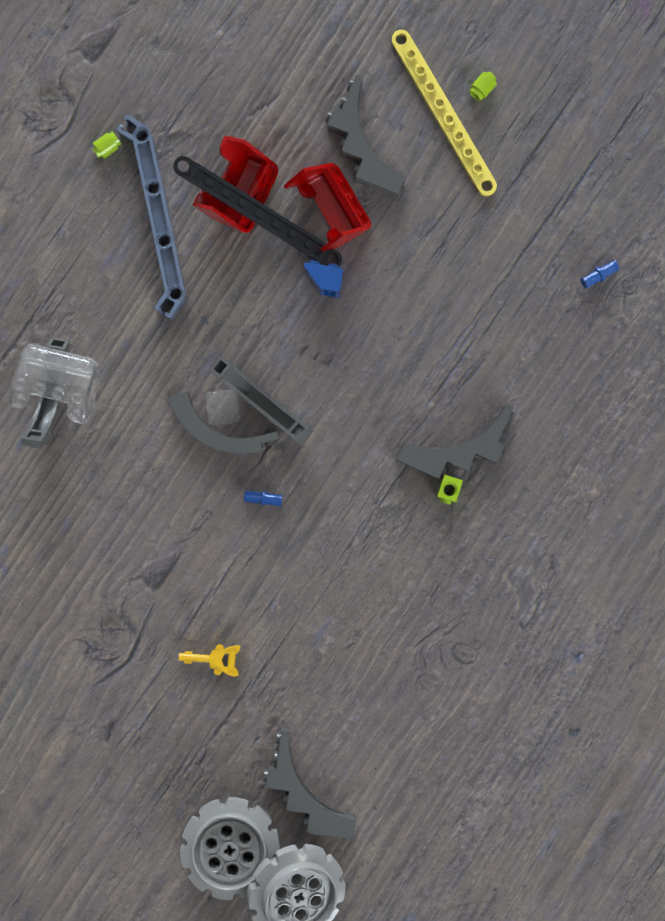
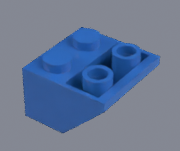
(325, 278)

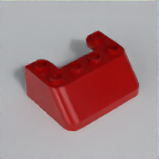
(247, 171)

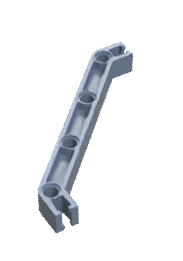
(158, 214)

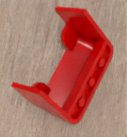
(335, 200)

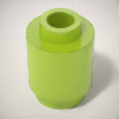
(483, 86)
(106, 145)

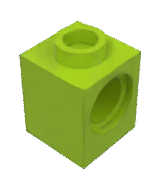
(455, 483)

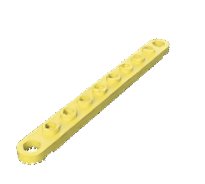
(443, 113)

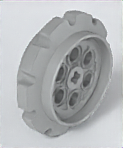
(197, 851)
(299, 896)

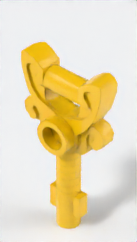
(215, 659)

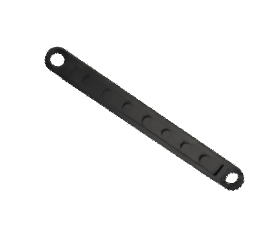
(255, 211)

